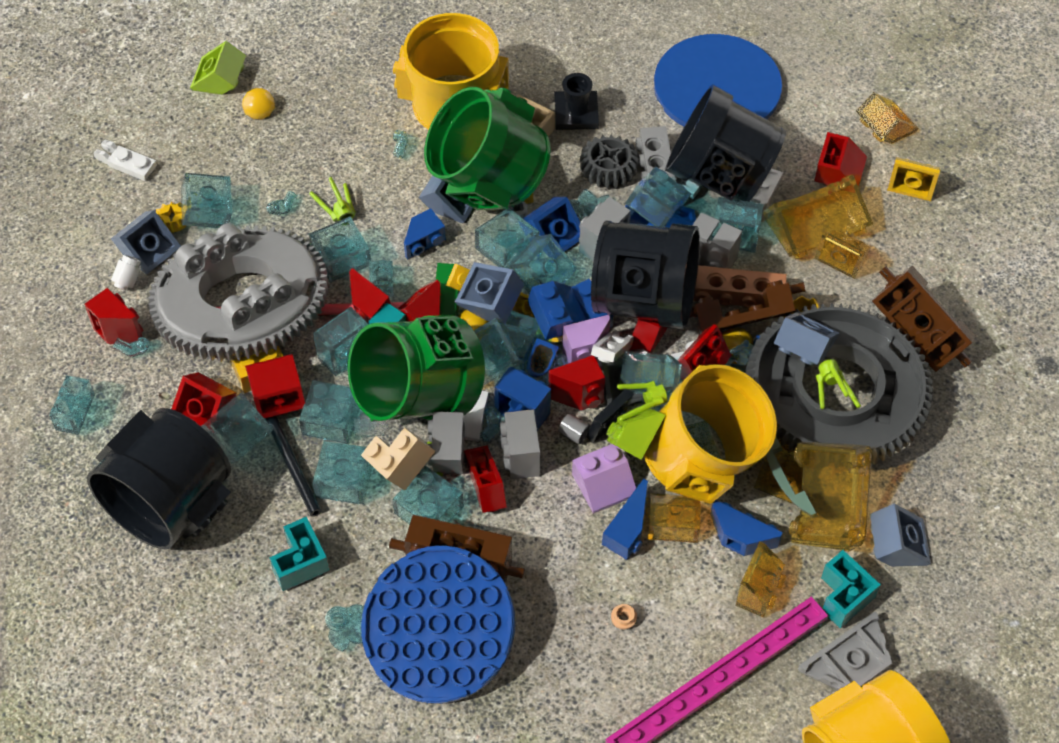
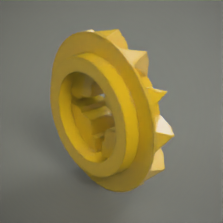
(164, 213)

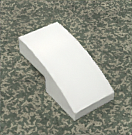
(475, 418)

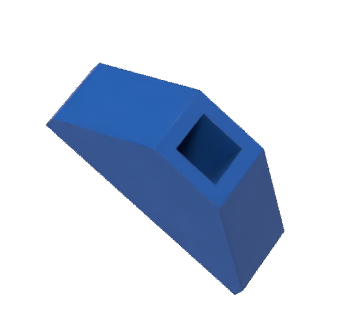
(741, 530)

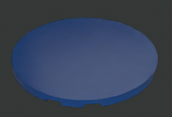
(718, 60)
(438, 624)

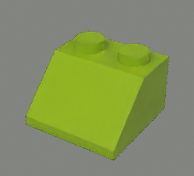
(219, 70)
(635, 432)

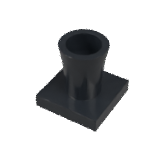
(576, 105)
(609, 415)

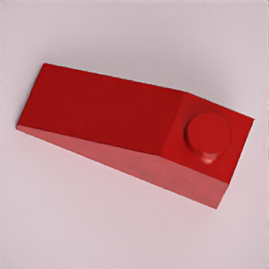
(485, 479)

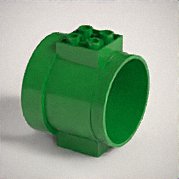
(487, 148)
(416, 368)

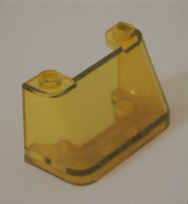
(804, 219)
(838, 489)

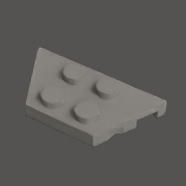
(853, 656)

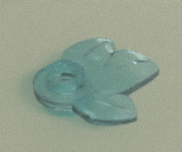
(586, 203)
(346, 631)

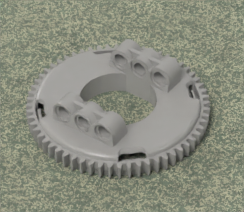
(252, 321)

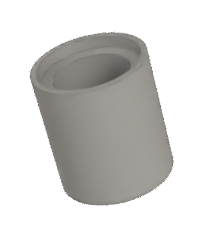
(574, 428)

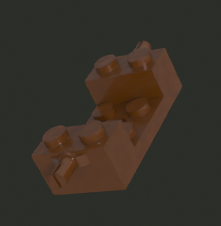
(906, 299)
(777, 301)
(490, 546)

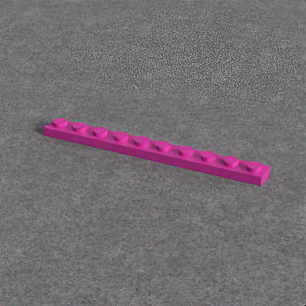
(721, 675)

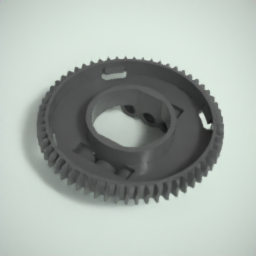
(899, 394)

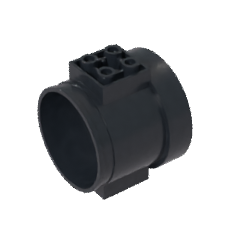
(726, 147)
(646, 272)
(161, 478)

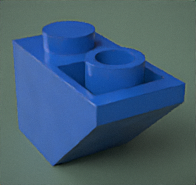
(423, 233)

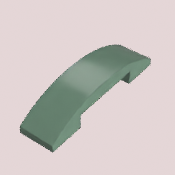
(801, 499)

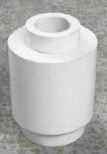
(126, 272)

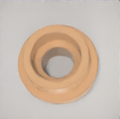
(627, 610)

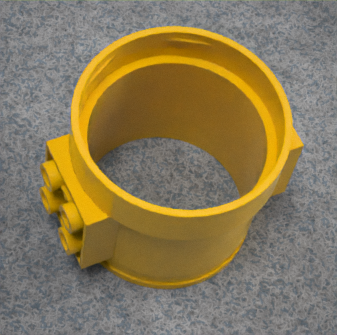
(445, 47)
(735, 410)
(879, 712)

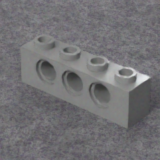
(654, 149)

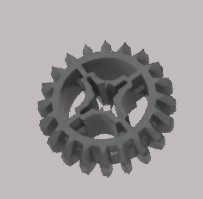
(607, 166)

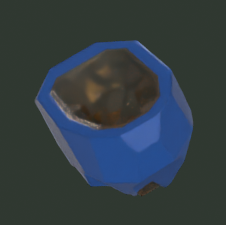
(541, 358)

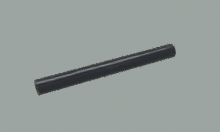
(294, 467)

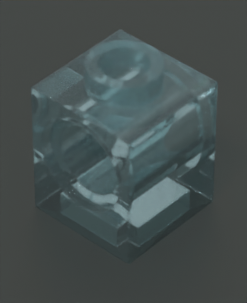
(382, 276)

